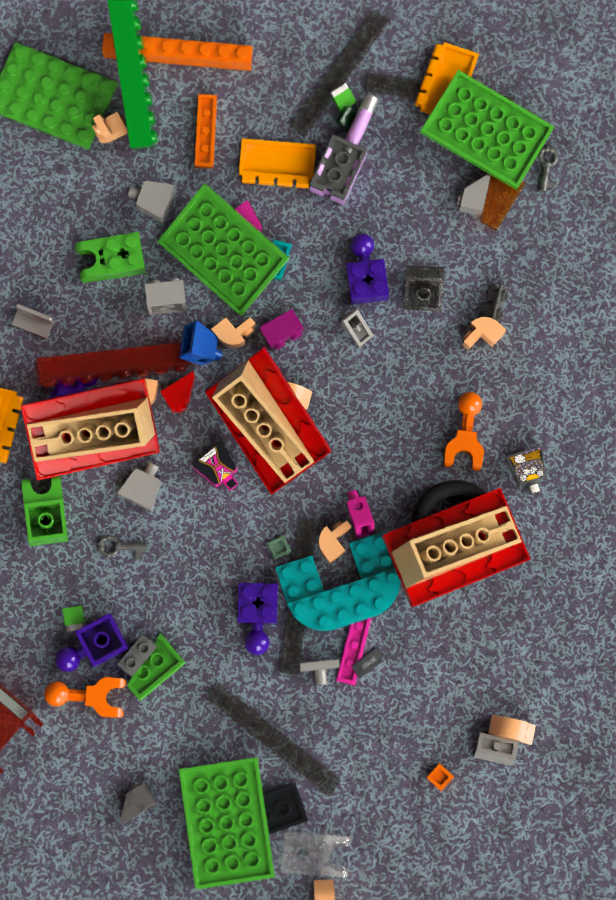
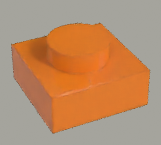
(440, 777)

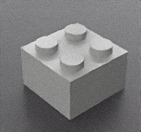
(165, 296)

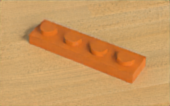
(205, 131)

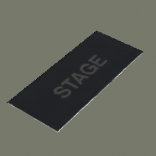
(368, 662)

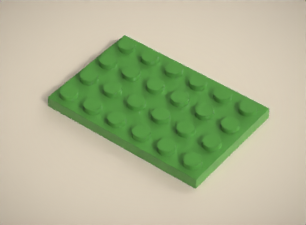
(53, 95)
(487, 129)
(223, 249)
(226, 823)

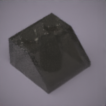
(423, 288)

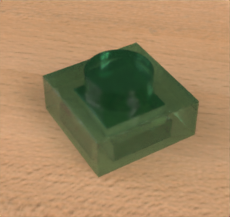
(346, 118)

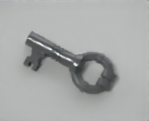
(544, 183)
(138, 547)

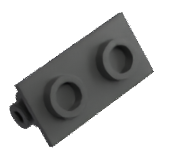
(497, 295)
(136, 655)

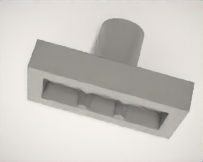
(319, 669)

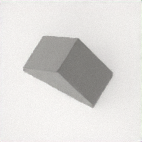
(356, 327)

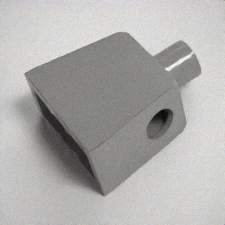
(153, 199)
(142, 487)

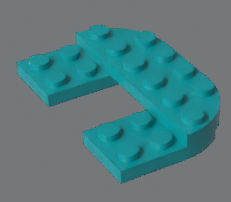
(347, 603)

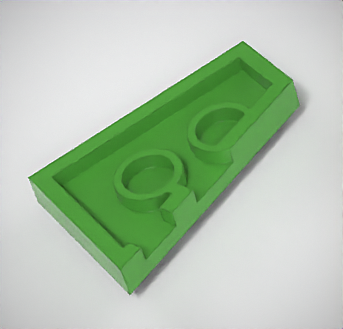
(156, 669)

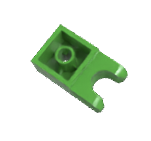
(108, 259)
(44, 507)

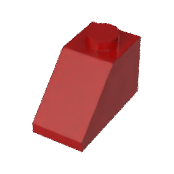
(179, 393)

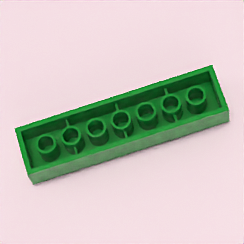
(132, 74)

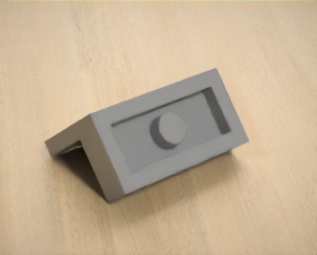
(32, 321)
(496, 749)

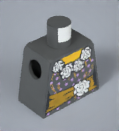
(527, 468)

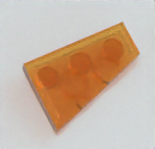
(498, 202)

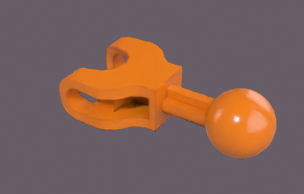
(465, 439)
(94, 696)

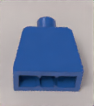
(199, 344)

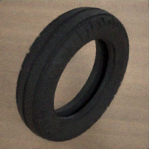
(443, 491)

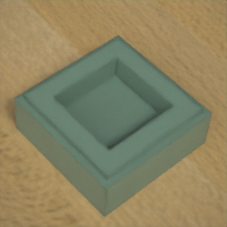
(279, 547)

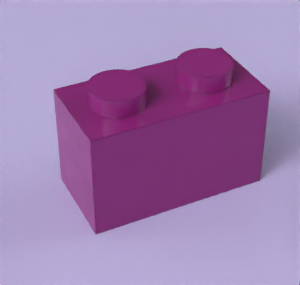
(281, 330)

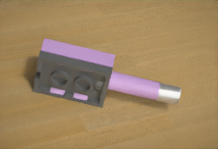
(343, 157)

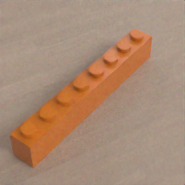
(189, 52)

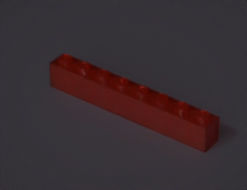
(109, 364)

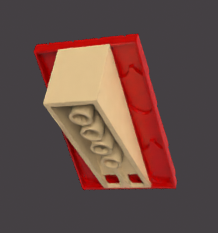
(268, 421)
(90, 428)
(456, 547)

